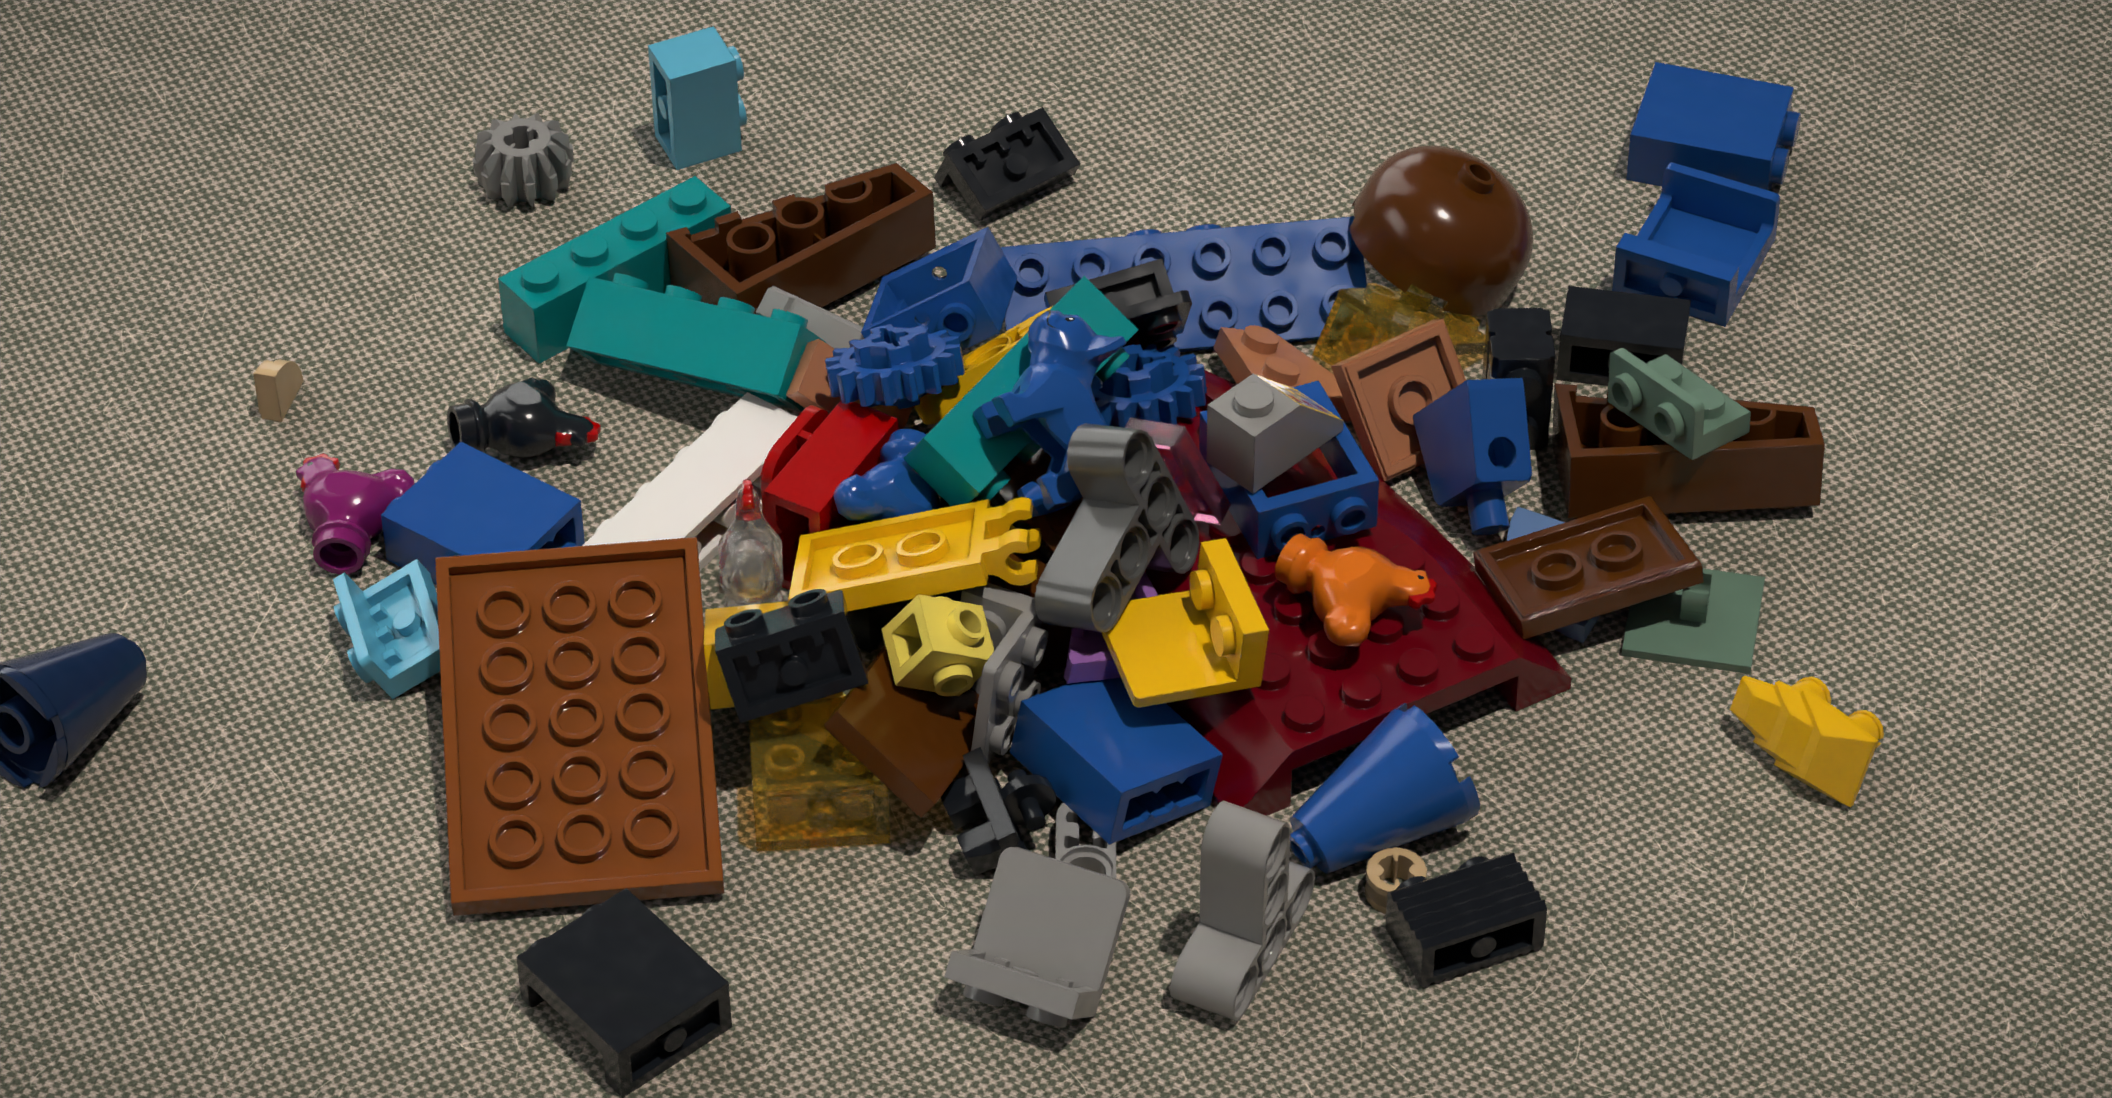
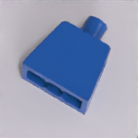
(1477, 448)

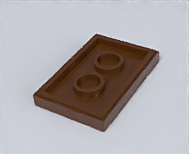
(1587, 567)
(906, 734)

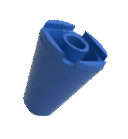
(1384, 795)

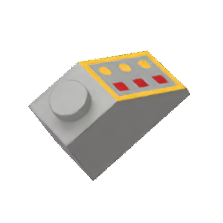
(1264, 430)

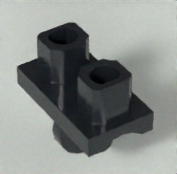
(1020, 802)

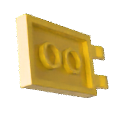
(918, 554)

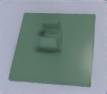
(1700, 624)

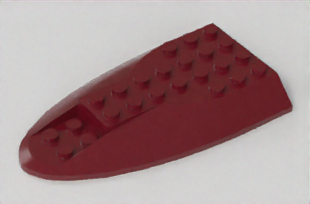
(1333, 695)

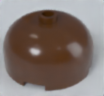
(1444, 227)

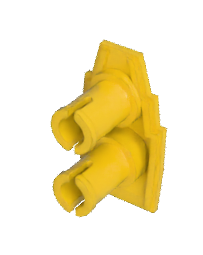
(1809, 734)

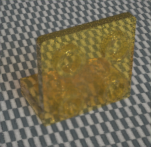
(1379, 313)
(810, 785)

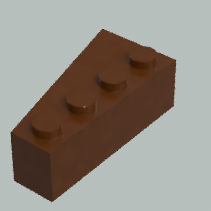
(807, 244)
(1615, 460)

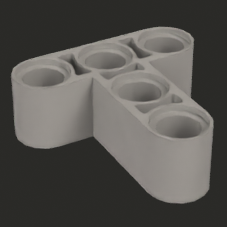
(1246, 910)

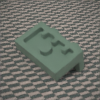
(1675, 403)

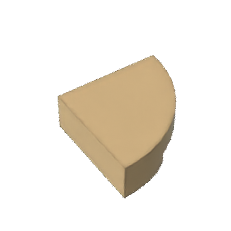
(276, 387)

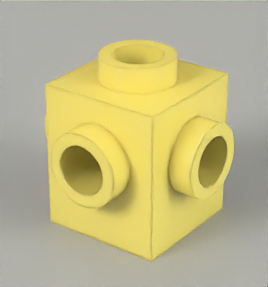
(938, 645)

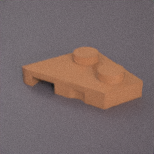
(1272, 357)

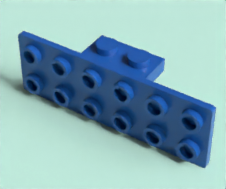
(1235, 276)

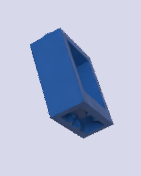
(964, 302)
(1336, 505)

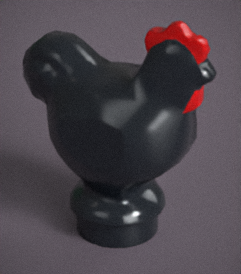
(519, 421)

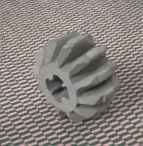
(523, 159)

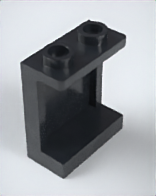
(627, 989)

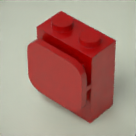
(811, 463)

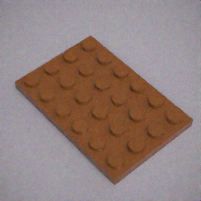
(576, 726)

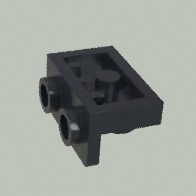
(1007, 163)
(789, 654)

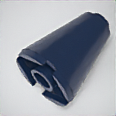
(61, 702)

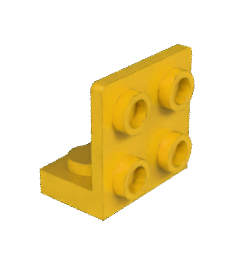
(1193, 638)

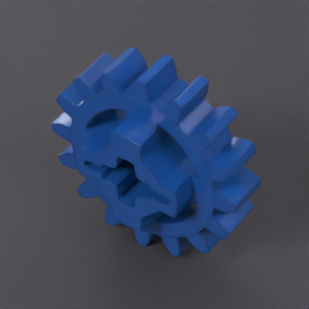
(895, 366)
(1151, 387)

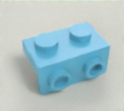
(392, 628)

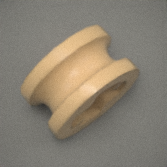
(1392, 864)

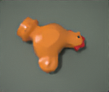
(1349, 585)

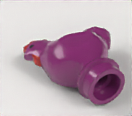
(346, 509)

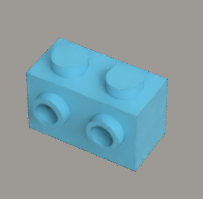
(696, 97)

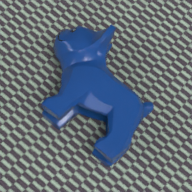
(1052, 401)

